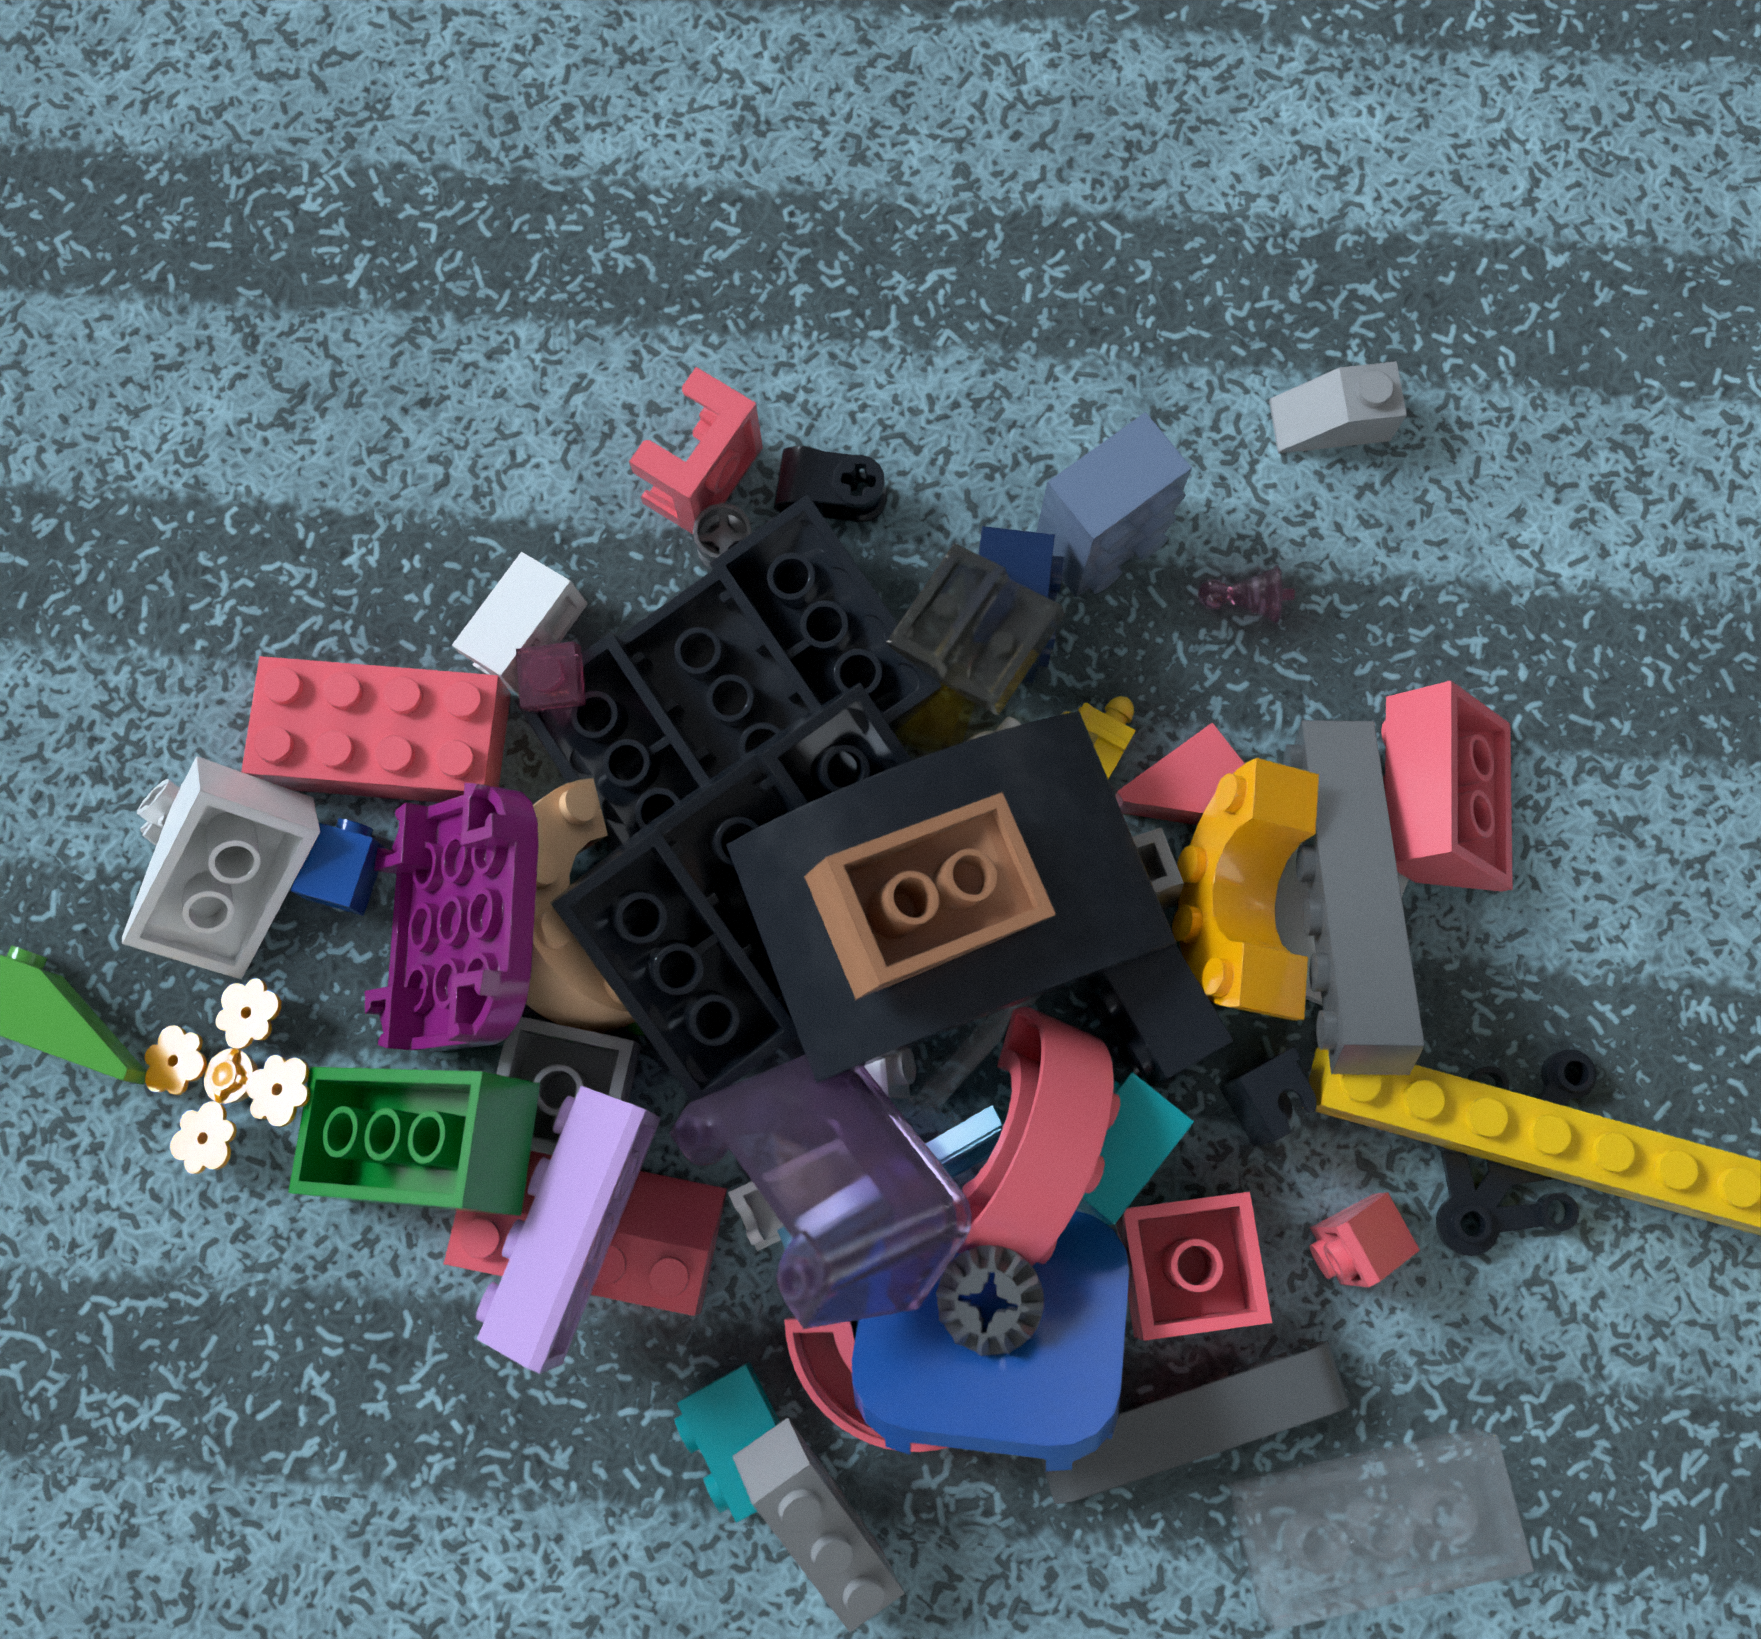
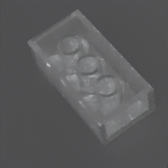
(1379, 1527)

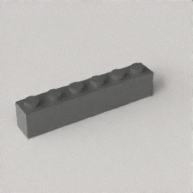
(1355, 906)

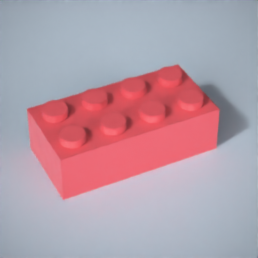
(375, 729)

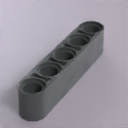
(1207, 1420)

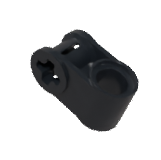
(829, 483)

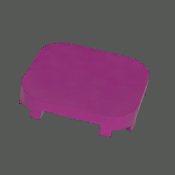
(459, 921)

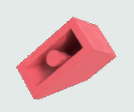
(1182, 781)

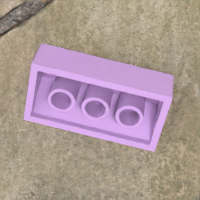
(566, 1230)

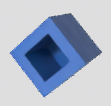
(340, 867)

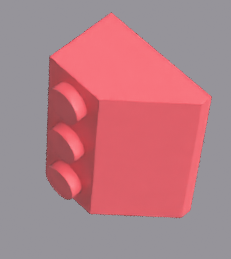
(1449, 788)

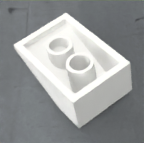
(221, 868)

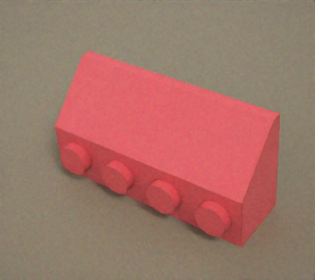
(656, 1255)

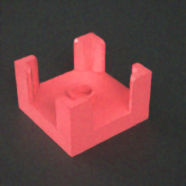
(726, 450)

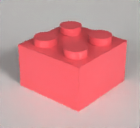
(1194, 1266)

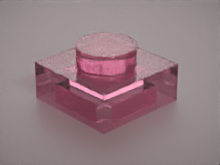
(550, 676)

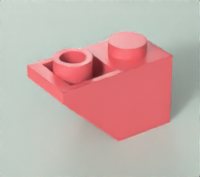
(1363, 1242)

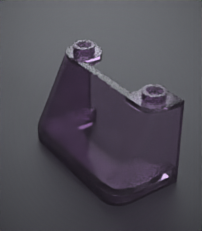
(846, 1179)

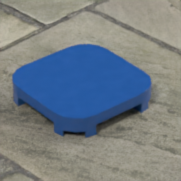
(1041, 1400)

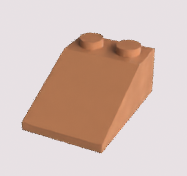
(928, 894)

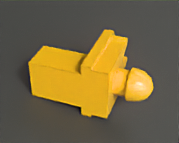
(1109, 730)

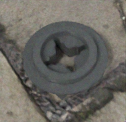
(1014, 1281)

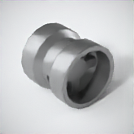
(719, 526)

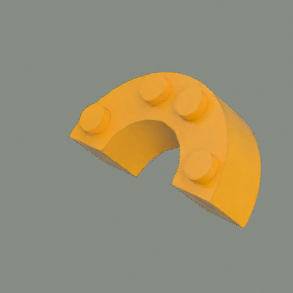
(1232, 888)

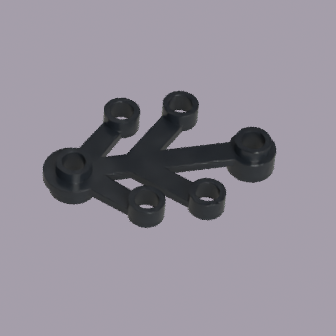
(1499, 1177)

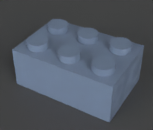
(1114, 504)

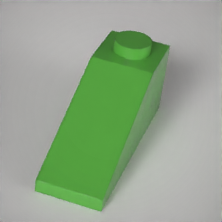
(53, 1018)

